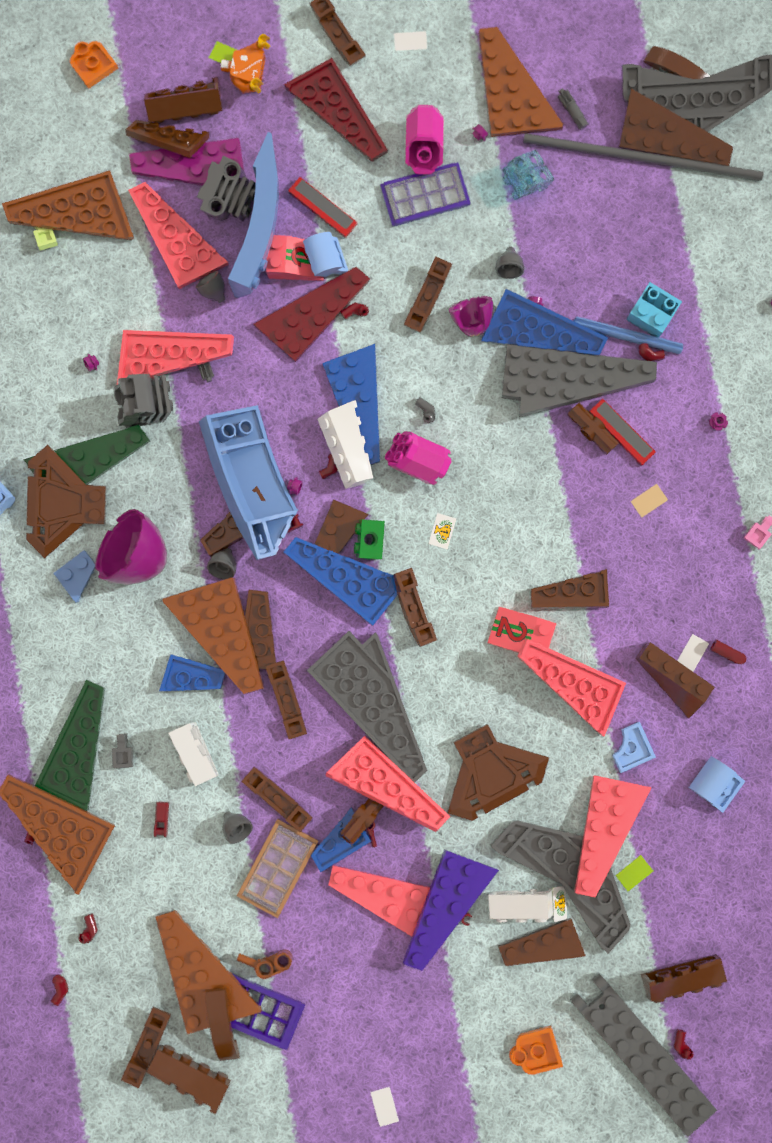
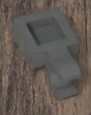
(122, 756)

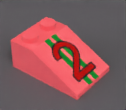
(289, 260)
(513, 627)

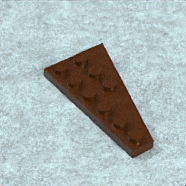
(660, 131)

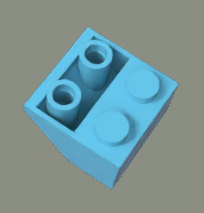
(654, 310)

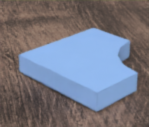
(634, 748)

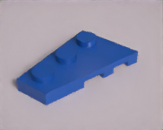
(190, 675)
(335, 848)

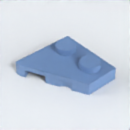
(76, 574)

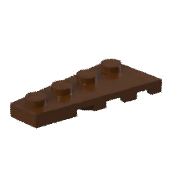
(167, 137)
(339, 526)
(224, 533)
(575, 593)
(260, 627)
(547, 944)

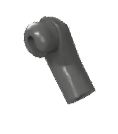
(428, 410)

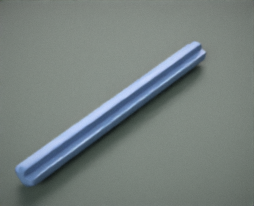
(631, 336)

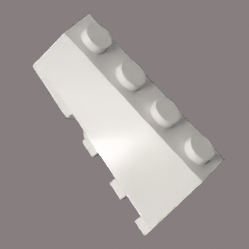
(346, 444)

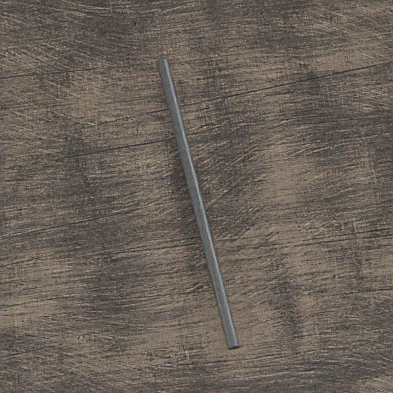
(643, 157)

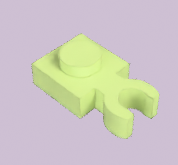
(45, 238)

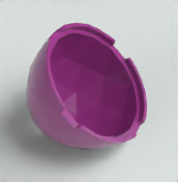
(131, 551)

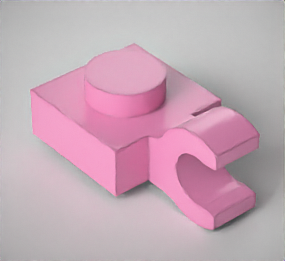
(758, 533)

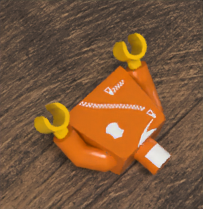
(248, 66)

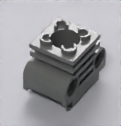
(232, 192)
(142, 400)

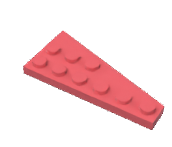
(180, 245)
(168, 352)
(378, 778)
(608, 821)
(386, 897)

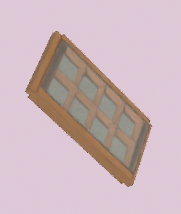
(277, 868)

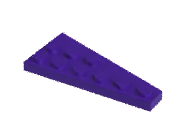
(451, 895)

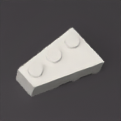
(193, 753)
(521, 905)

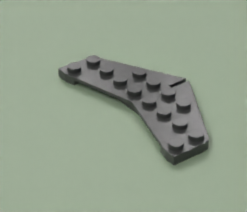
(706, 99)
(558, 857)

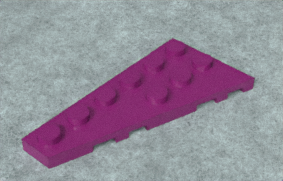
(189, 170)

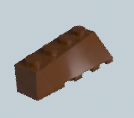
(184, 101)
(679, 682)
(684, 978)
(189, 1077)

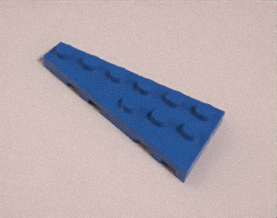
(533, 325)
(354, 379)
(354, 583)

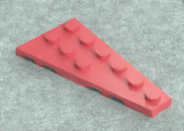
(580, 686)

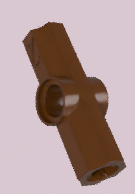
(592, 428)
(361, 820)

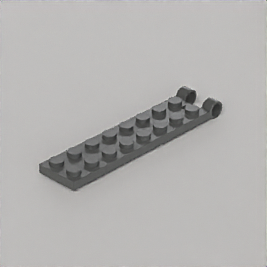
(646, 1058)

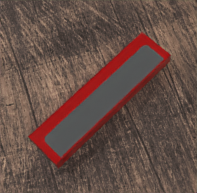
(322, 207)
(623, 432)

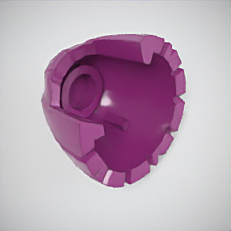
(473, 315)

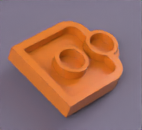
(92, 62)
(536, 1051)

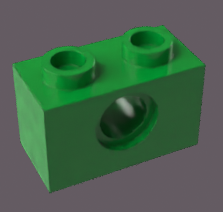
(376, 530)

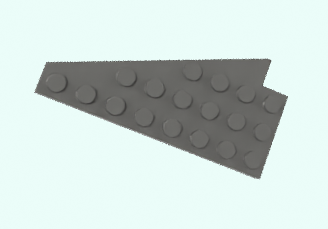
(559, 378)
(365, 689)

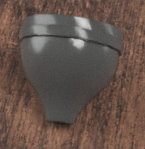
(509, 264)
(212, 287)
(222, 564)
(236, 827)

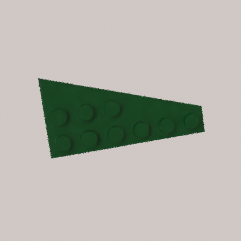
(100, 454)
(72, 760)

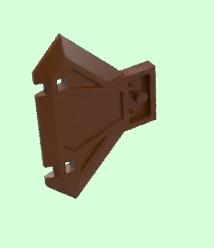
(59, 502)
(491, 773)

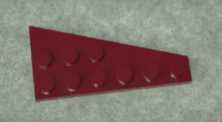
(332, 100)
(305, 319)

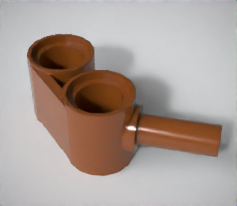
(273, 962)

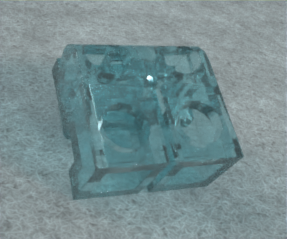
(525, 175)

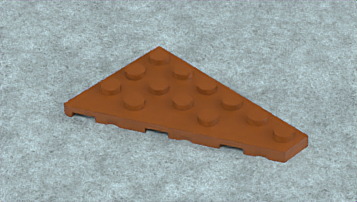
(511, 94)
(78, 207)
(219, 625)
(63, 831)
(198, 970)

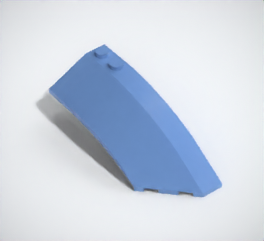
(262, 223)
(240, 463)

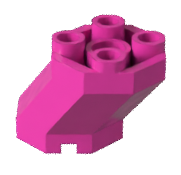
(424, 139)
(418, 457)

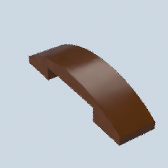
(336, 31)
(673, 63)
(428, 294)
(412, 607)
(286, 699)
(277, 798)
(220, 1024)
(146, 1047)

